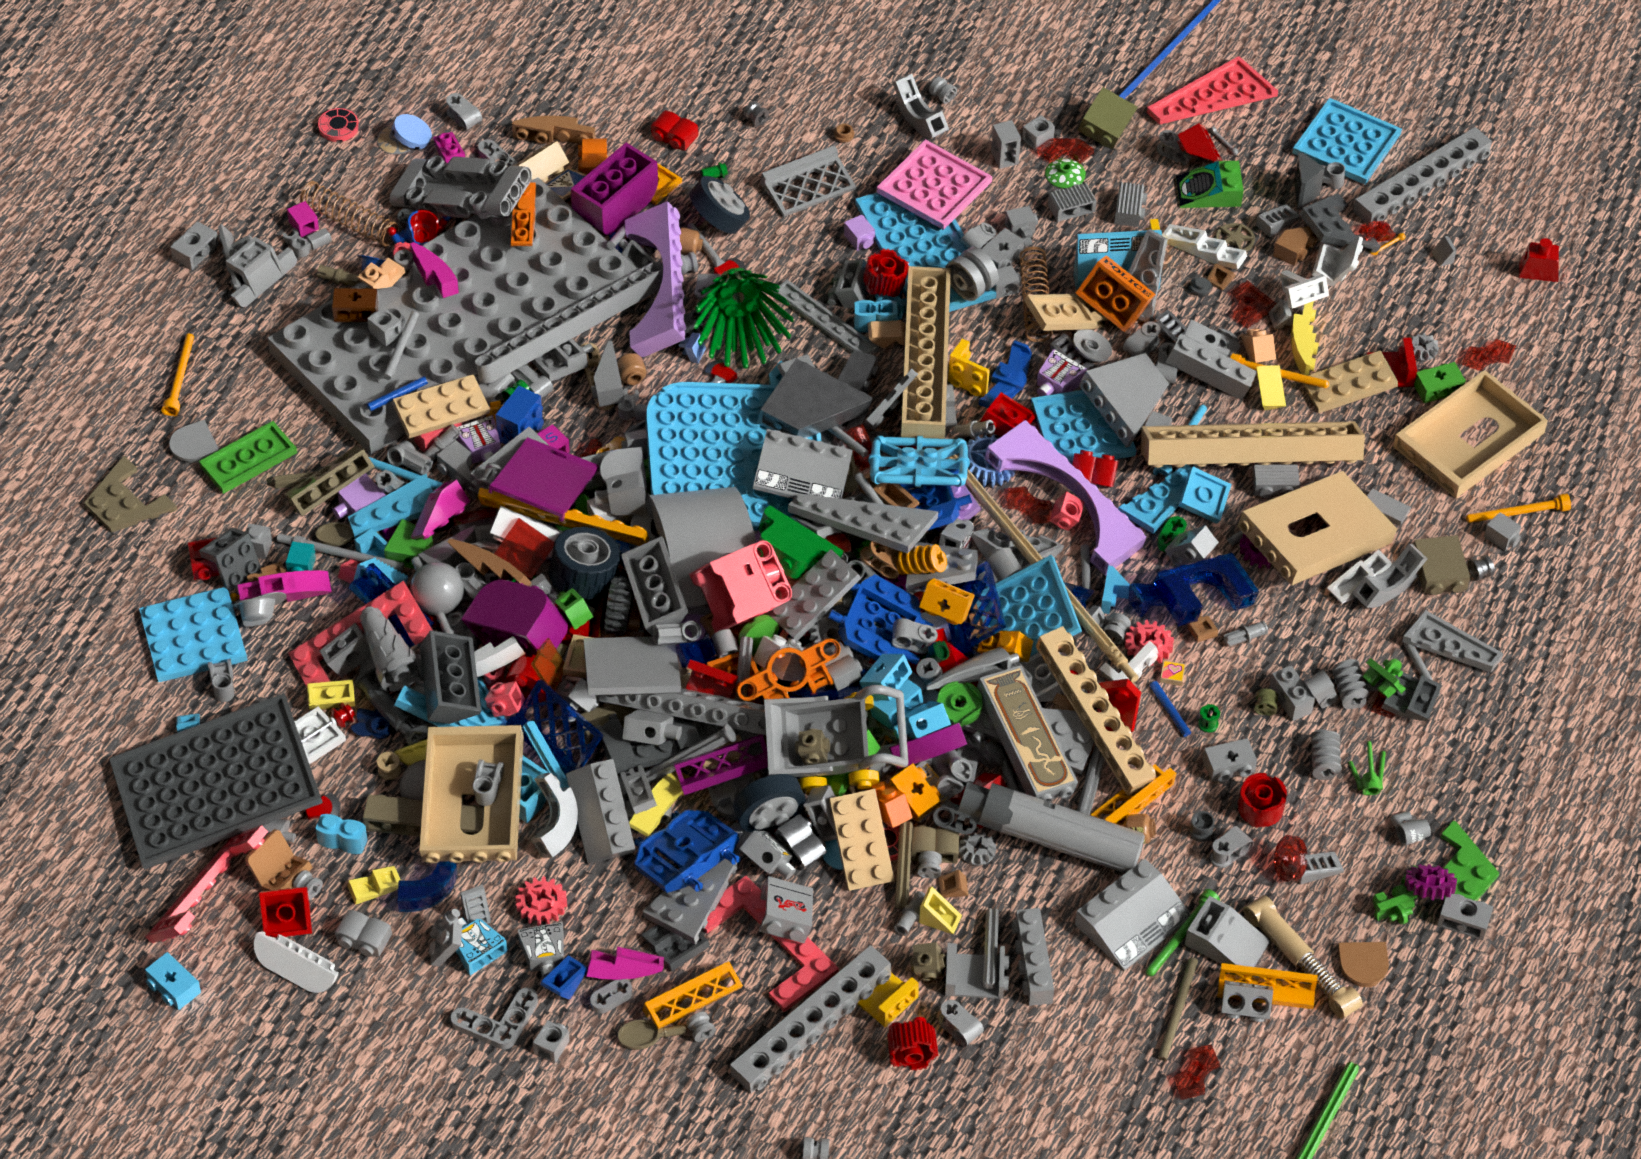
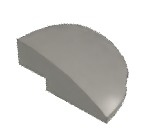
(988, 540)

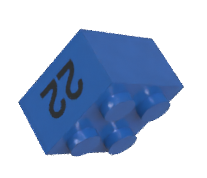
(519, 412)

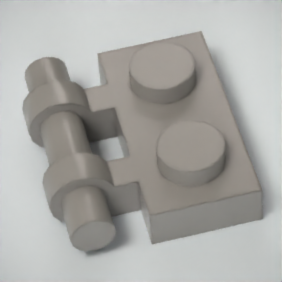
(447, 937)

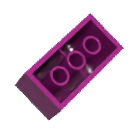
(616, 189)
(515, 610)

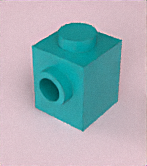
(301, 557)

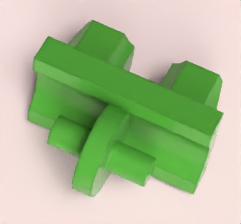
(1390, 683)
(1395, 908)

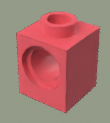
(1067, 511)

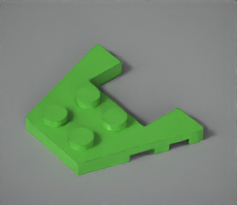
(1469, 864)

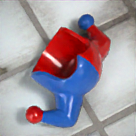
(420, 228)

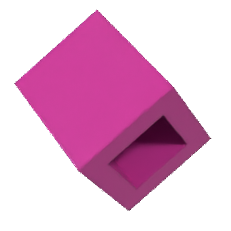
(303, 219)
(555, 438)

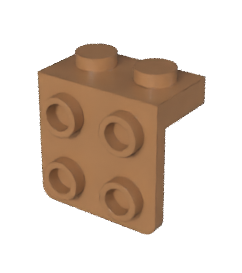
(275, 864)

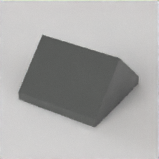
(1307, 180)

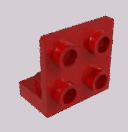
(1402, 363)
(710, 680)
(1125, 698)

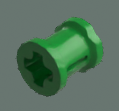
(1206, 717)

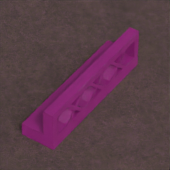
(726, 772)

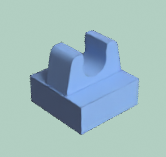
(692, 347)

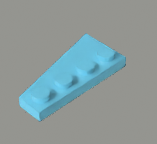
(1158, 503)
(388, 511)

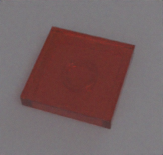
(525, 548)

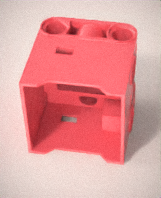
(742, 585)

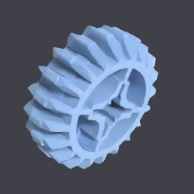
(978, 465)

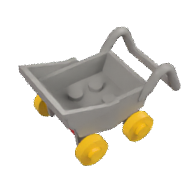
(843, 724)

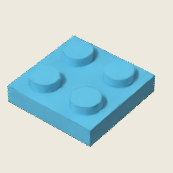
(1204, 495)

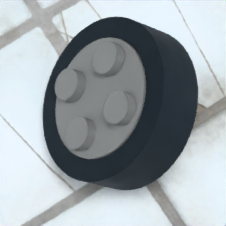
(718, 205)
(768, 802)

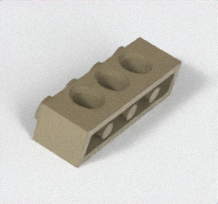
(329, 480)

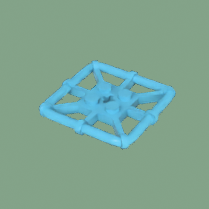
(919, 465)

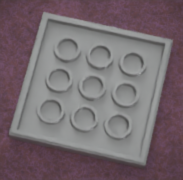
(630, 666)

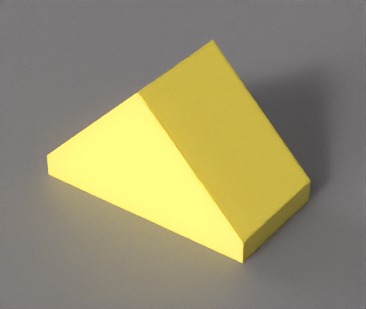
(938, 912)

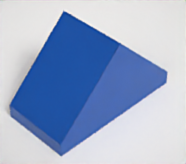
(565, 977)

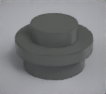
(1200, 286)

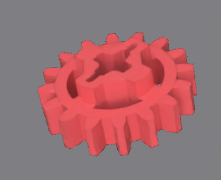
(1149, 632)
(541, 900)

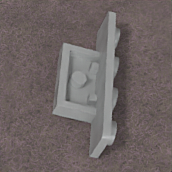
(230, 248)

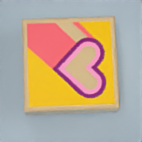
(1172, 673)

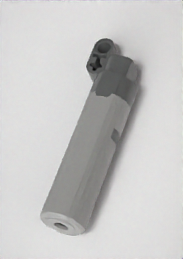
(1044, 825)

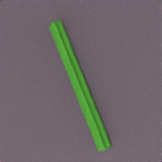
(1328, 1111)

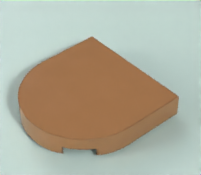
(1363, 962)

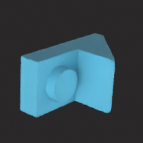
(1114, 587)

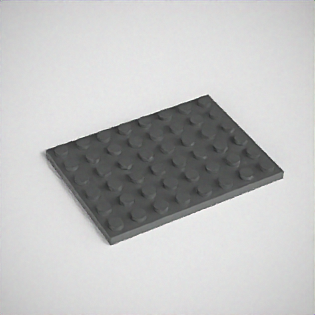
(215, 781)

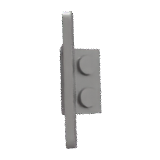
(258, 268)

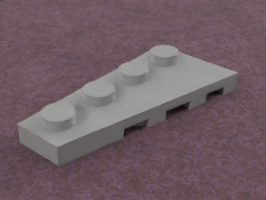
(1148, 267)
(1449, 641)

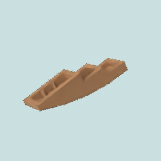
(485, 561)

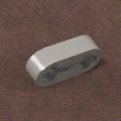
(611, 996)

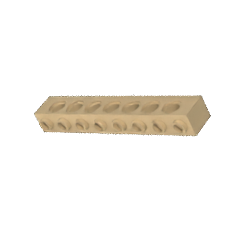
(1095, 722)

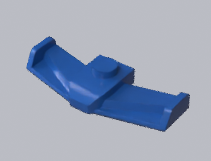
(1009, 377)

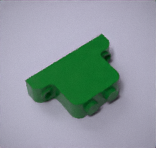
(793, 543)

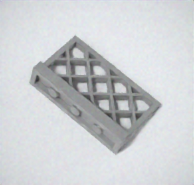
(803, 166)

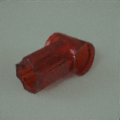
(860, 435)

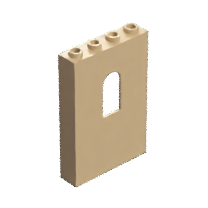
(1450, 461)
(1353, 528)
(450, 773)

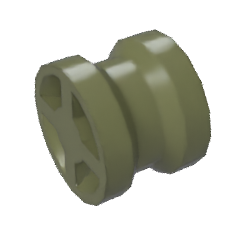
(1266, 702)

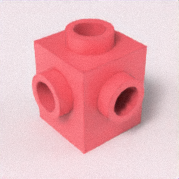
(504, 699)

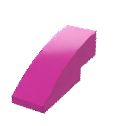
(434, 270)
(623, 965)

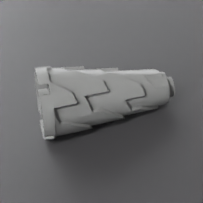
(392, 657)

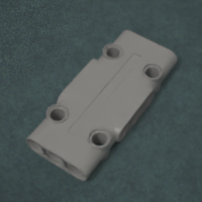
(461, 187)

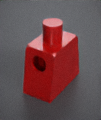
(1540, 261)

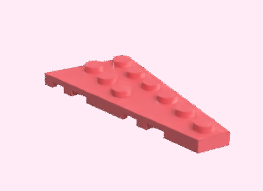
(1220, 89)

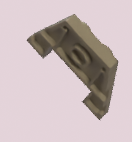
(117, 506)

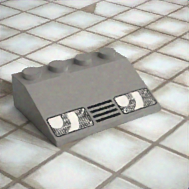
(801, 466)
(1132, 915)

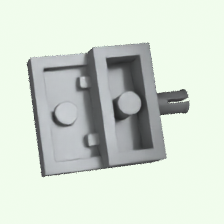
(563, 360)

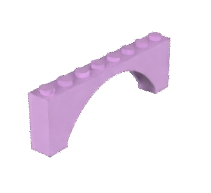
(665, 319)
(1029, 451)

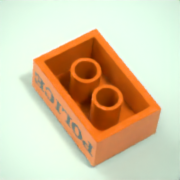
(1115, 293)

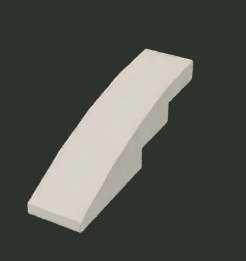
(1198, 244)
(491, 658)

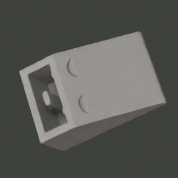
(1225, 935)

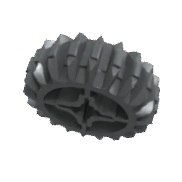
(618, 606)

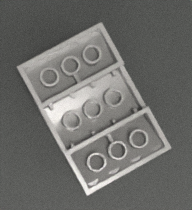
(699, 530)

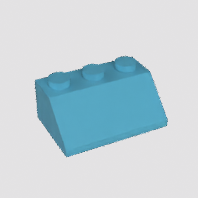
(531, 795)

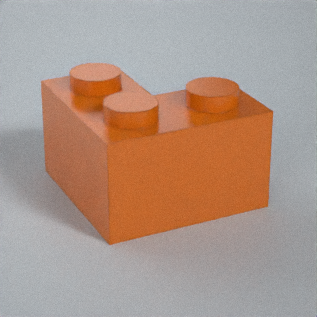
(892, 804)

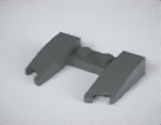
(647, 754)

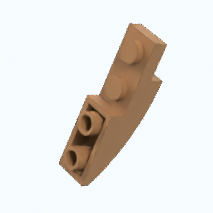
(547, 128)

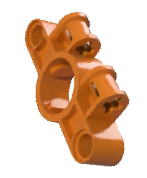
(812, 659)

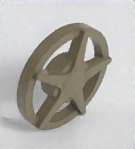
(1236, 237)

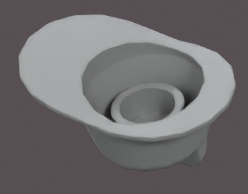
(259, 609)

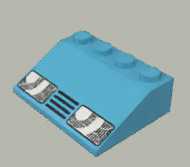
(1116, 245)

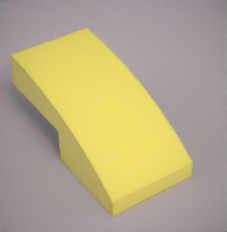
(379, 883)

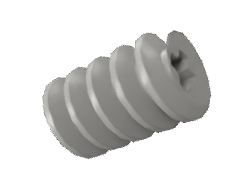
(1350, 684)
(1325, 754)

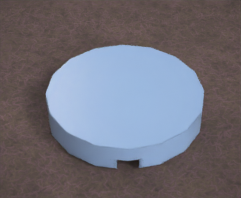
(411, 131)

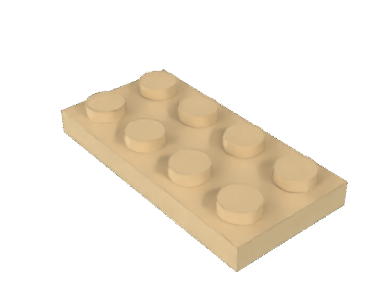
(1352, 381)
(441, 406)
(861, 839)

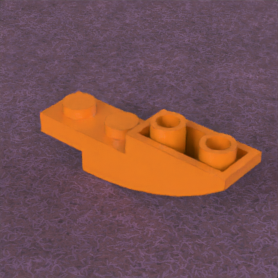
(524, 218)

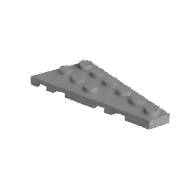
(880, 523)
(1067, 727)
(685, 909)

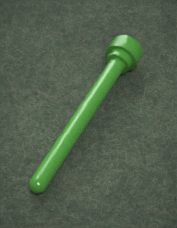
(1179, 935)

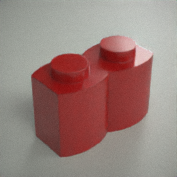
(674, 130)
(1096, 469)

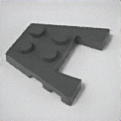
(1329, 226)

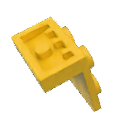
(966, 373)
(890, 999)

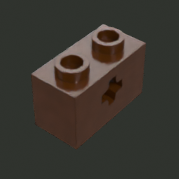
(354, 304)

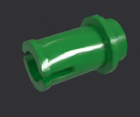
(715, 171)

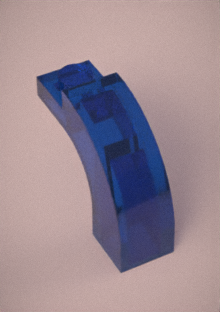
(427, 892)

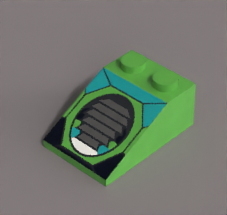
(1211, 186)

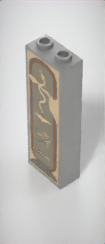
(1026, 734)

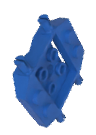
(939, 499)
(858, 626)
(706, 842)

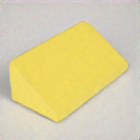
(1271, 387)
(330, 694)

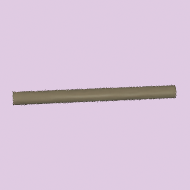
(1177, 1009)

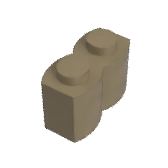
(938, 840)

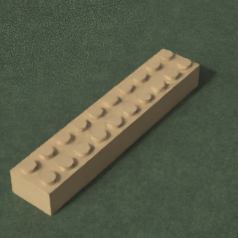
(926, 352)
(1252, 443)

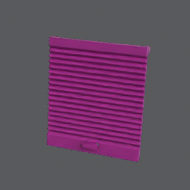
(544, 477)

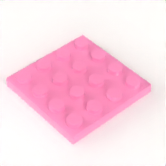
(934, 184)

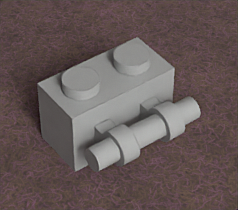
(849, 284)
(575, 693)

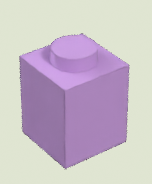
(859, 232)

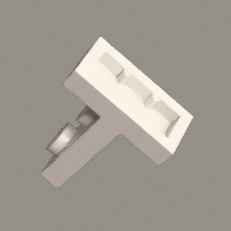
(1302, 290)
(1144, 657)

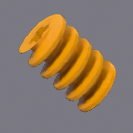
(922, 560)

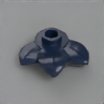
(369, 723)

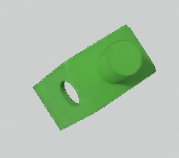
(403, 547)

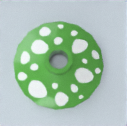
(1064, 178)

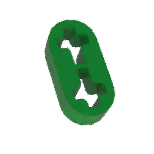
(1168, 531)

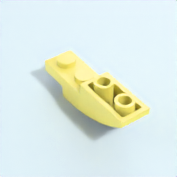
(1303, 339)

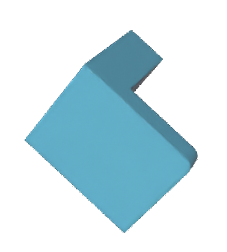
(371, 543)

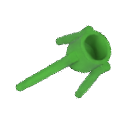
(1370, 783)

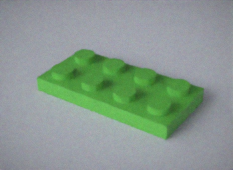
(248, 457)

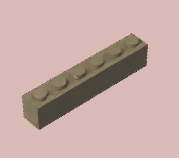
(404, 816)

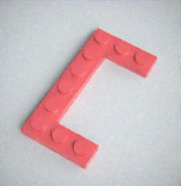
(394, 601)
(177, 918)
(816, 965)

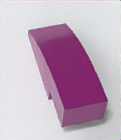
(932, 744)

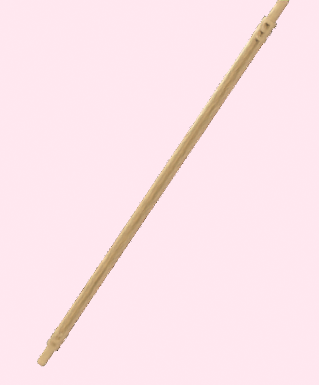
(1032, 557)

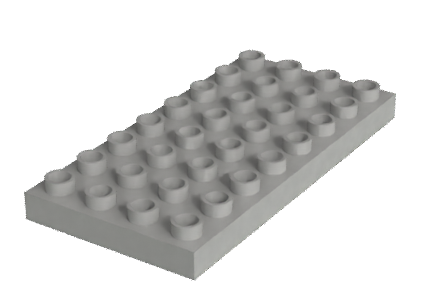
(498, 298)

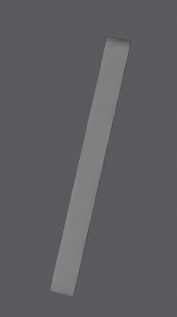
(569, 323)

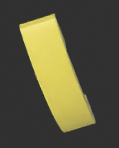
(665, 794)

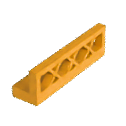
(1140, 800)
(689, 990)
(1285, 993)

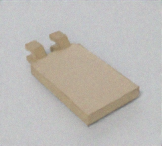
(1063, 312)

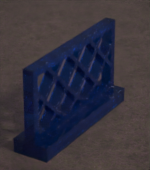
(961, 633)
(564, 760)

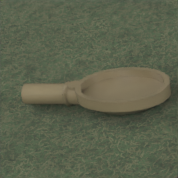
(335, 534)
(644, 1034)

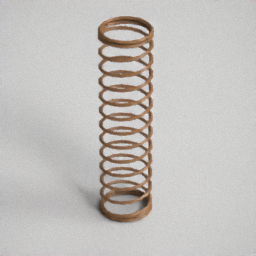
(384, 232)
(1041, 262)

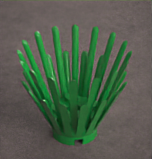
(739, 299)

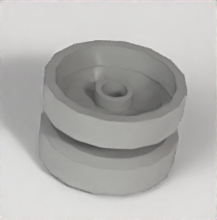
(972, 273)

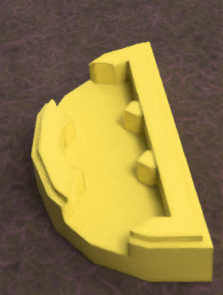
(413, 753)

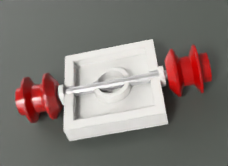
(320, 733)

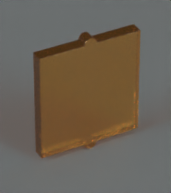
(548, 664)

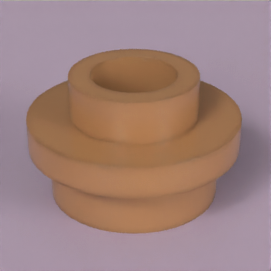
(844, 133)

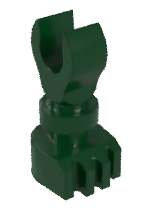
(937, 651)

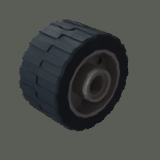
(584, 561)

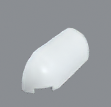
(295, 962)

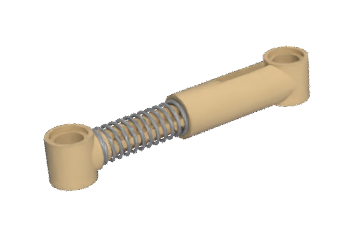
(1264, 915)

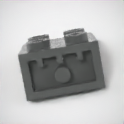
(233, 556)

